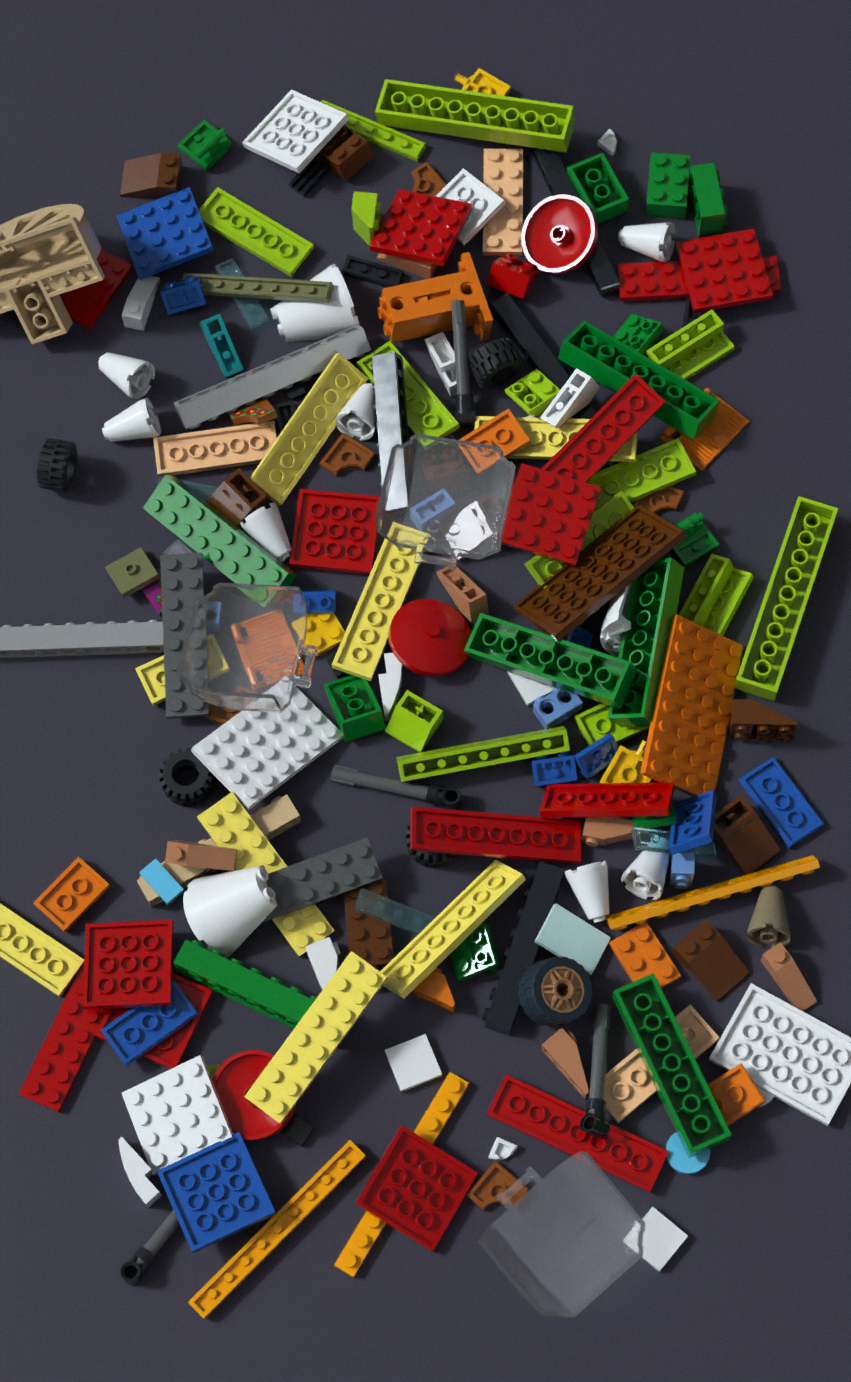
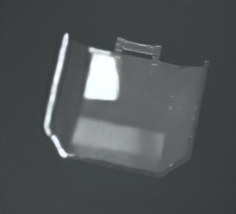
(445, 498)
(247, 647)
(565, 1236)

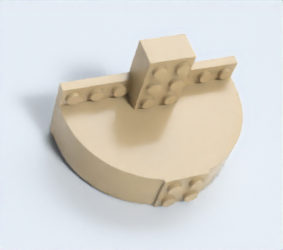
(42, 258)

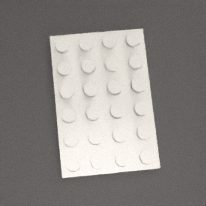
(265, 749)
(787, 1053)

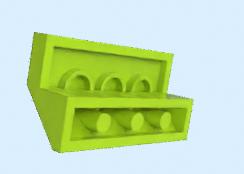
(693, 346)
(716, 594)

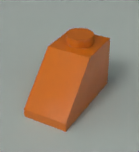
(436, 990)

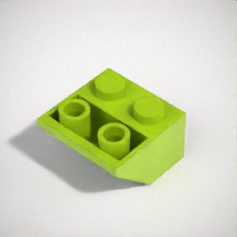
(366, 214)
(533, 393)
(414, 721)

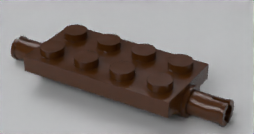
(367, 935)

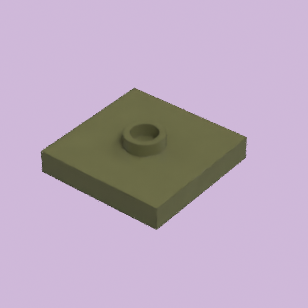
(132, 572)

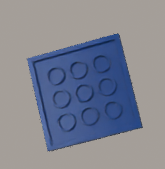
(164, 233)
(216, 1192)

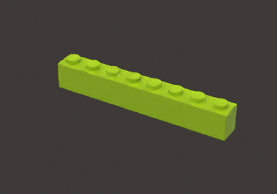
(483, 753)

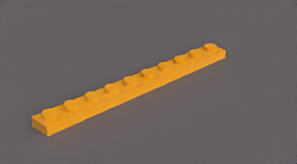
(719, 890)
(429, 1129)
(276, 1229)

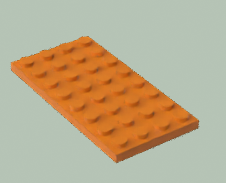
(691, 708)

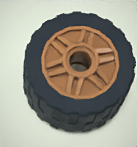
(555, 991)

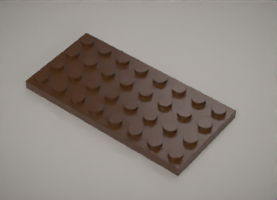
(600, 572)

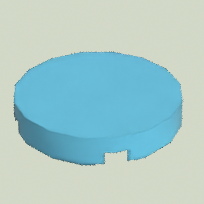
(679, 1160)

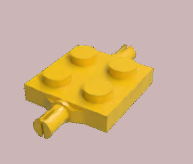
(483, 83)
(626, 766)

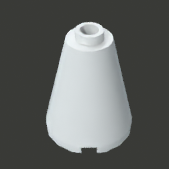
(649, 239)
(128, 373)
(358, 414)
(133, 423)
(269, 531)
(647, 874)
(591, 889)

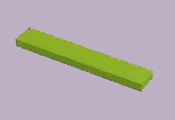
(383, 135)

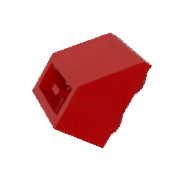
(513, 275)

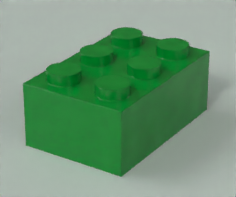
(668, 185)
(598, 187)
(707, 199)

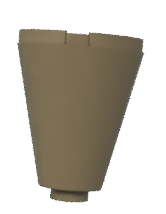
(769, 920)

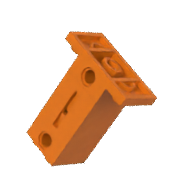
(425, 305)

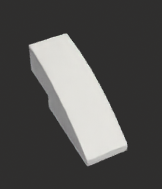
(444, 360)
(390, 684)
(138, 1174)

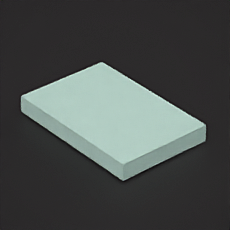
(572, 938)

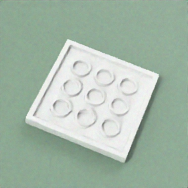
(295, 131)
(177, 1113)

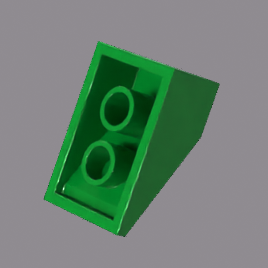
(354, 707)

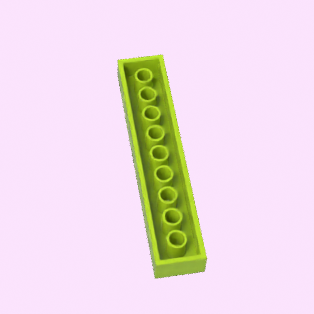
(475, 115)
(786, 599)

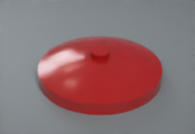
(559, 234)
(429, 637)
(233, 1082)

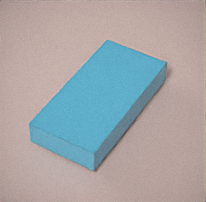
(161, 881)

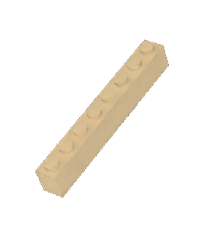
(270, 819)

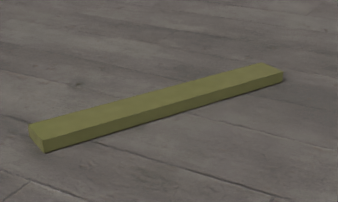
(264, 288)

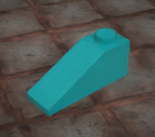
(221, 345)

